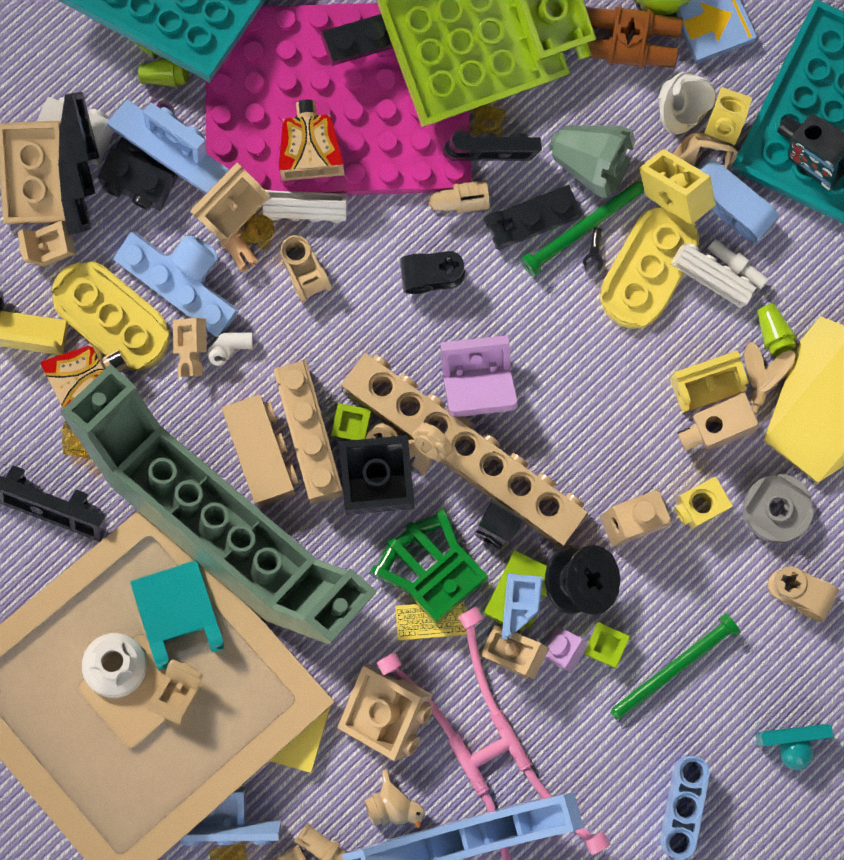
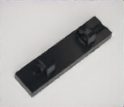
(66, 514)

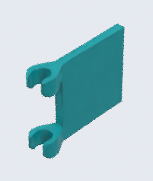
(174, 606)

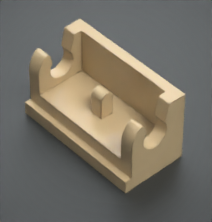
(230, 203)

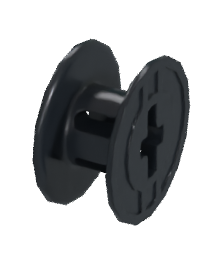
(582, 579)

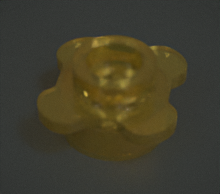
(490, 113)
(264, 228)

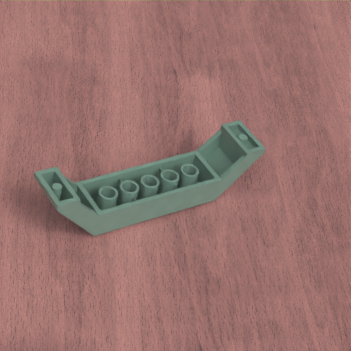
(209, 515)

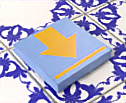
(715, 27)

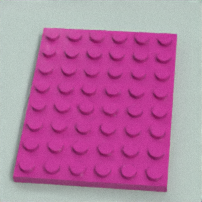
(367, 98)

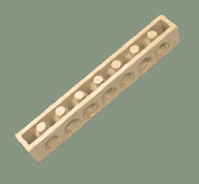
(556, 528)

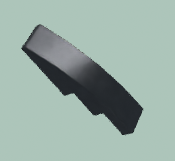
(76, 148)

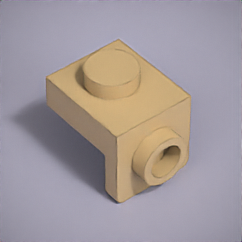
(46, 245)
(176, 691)

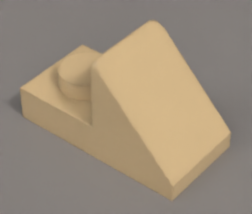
(515, 654)

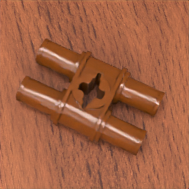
(639, 51)

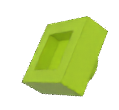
(350, 422)
(606, 645)

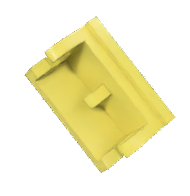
(709, 382)

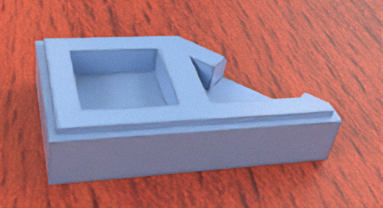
(521, 602)

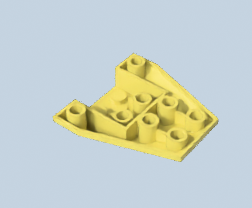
(810, 407)

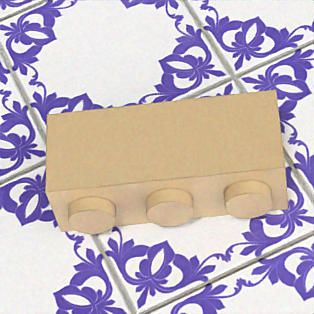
(260, 450)

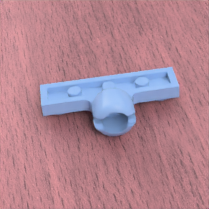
(179, 277)

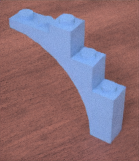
(481, 833)

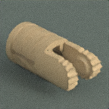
(450, 199)

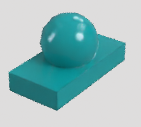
(795, 748)

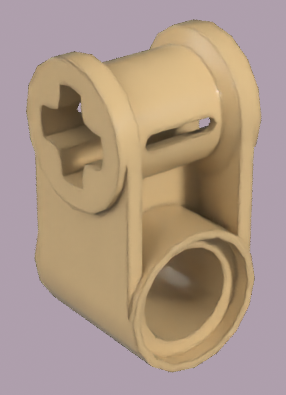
(305, 274)
(808, 594)

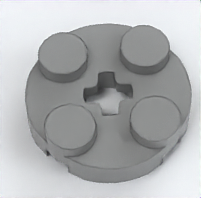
(797, 505)

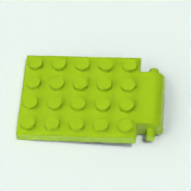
(481, 50)

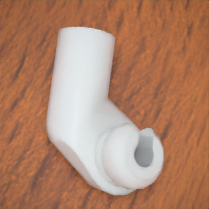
(226, 344)

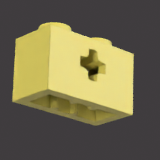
(677, 186)

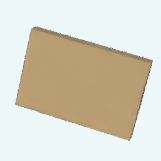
(30, 172)

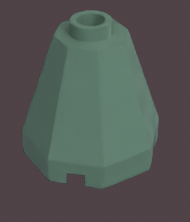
(594, 155)

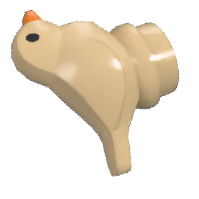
(393, 806)

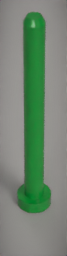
(533, 263)
(675, 667)

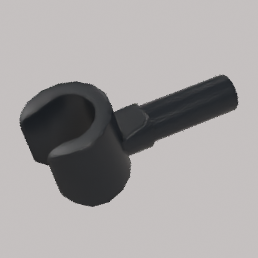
(594, 249)

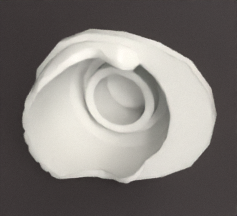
(684, 101)

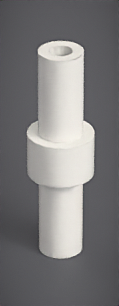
(738, 263)

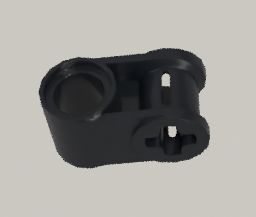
(428, 272)
(498, 525)

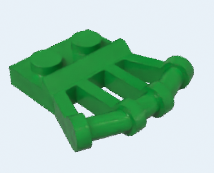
(445, 582)

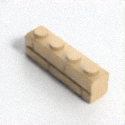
(308, 432)

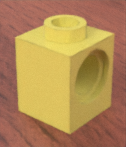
(728, 115)
(712, 493)

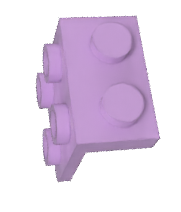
(478, 376)

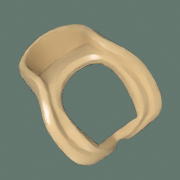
(690, 146)

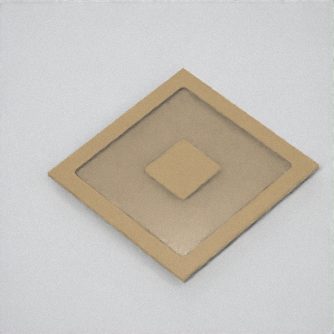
(109, 767)

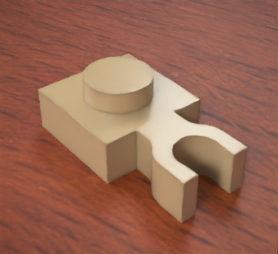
(189, 342)

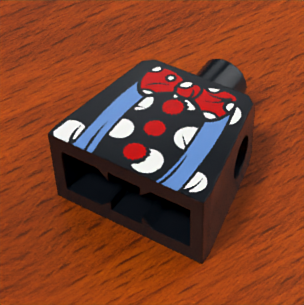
(815, 148)

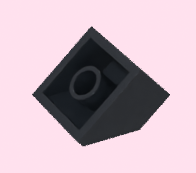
(376, 475)

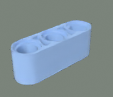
(738, 203)
(689, 825)

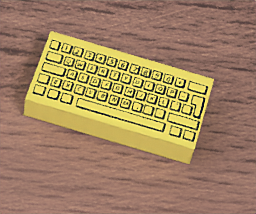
(416, 624)

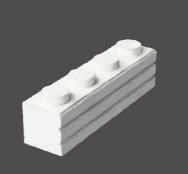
(306, 206)
(713, 275)

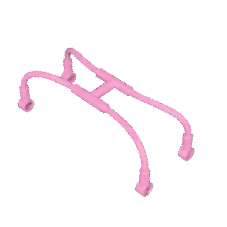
(508, 740)

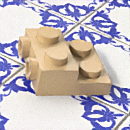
(386, 713)

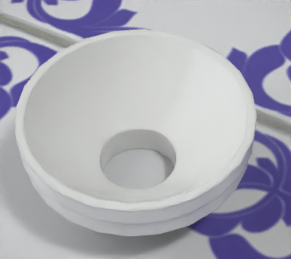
(125, 679)

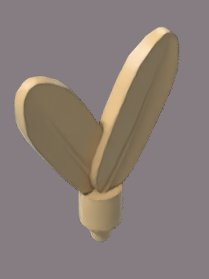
(765, 379)

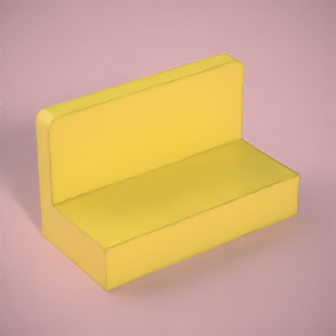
(33, 333)

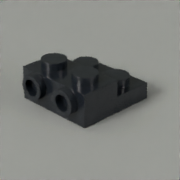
(136, 176)

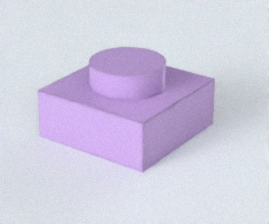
(565, 649)

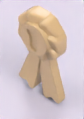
(427, 445)

